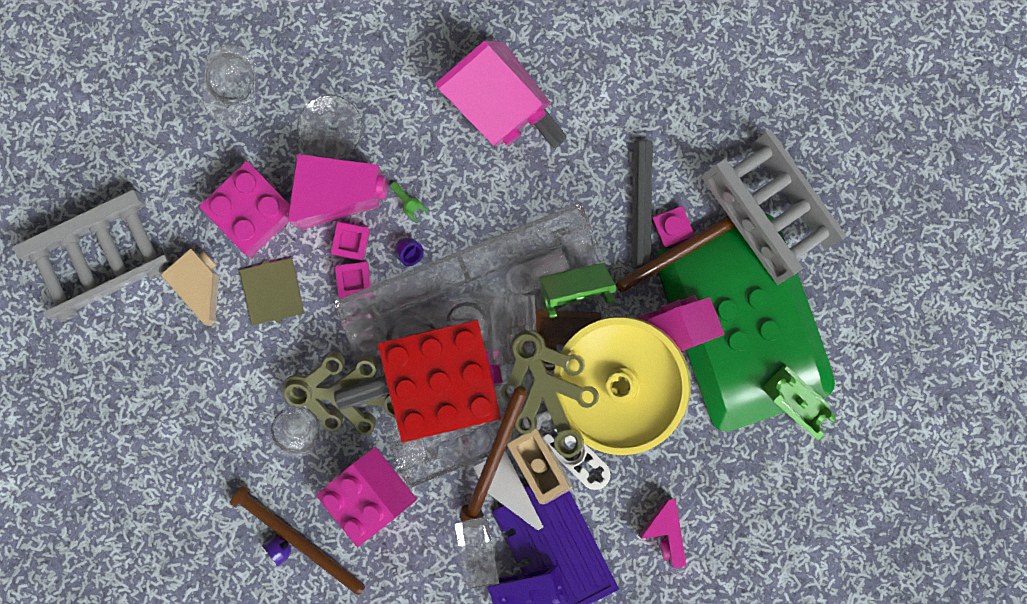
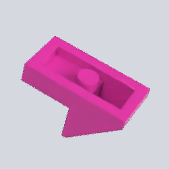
(666, 522)

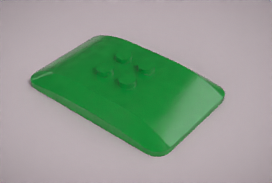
(761, 326)

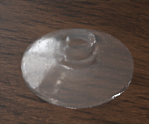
(325, 111)

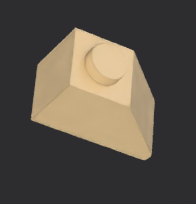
(195, 283)
(540, 466)

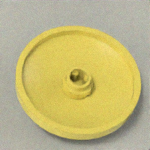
(638, 381)

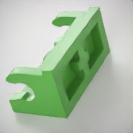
(576, 286)
(799, 401)

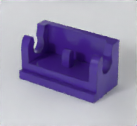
(530, 587)

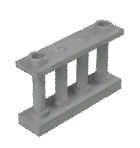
(753, 223)
(67, 236)

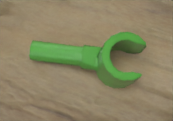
(410, 204)

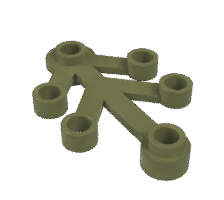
(545, 388)
(314, 392)

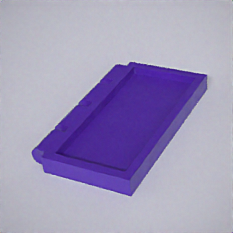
(561, 542)

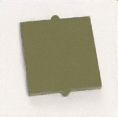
(272, 291)

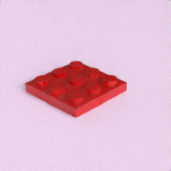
(439, 380)

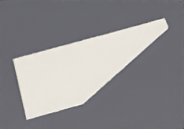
(510, 492)

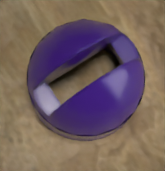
(409, 251)
(275, 552)

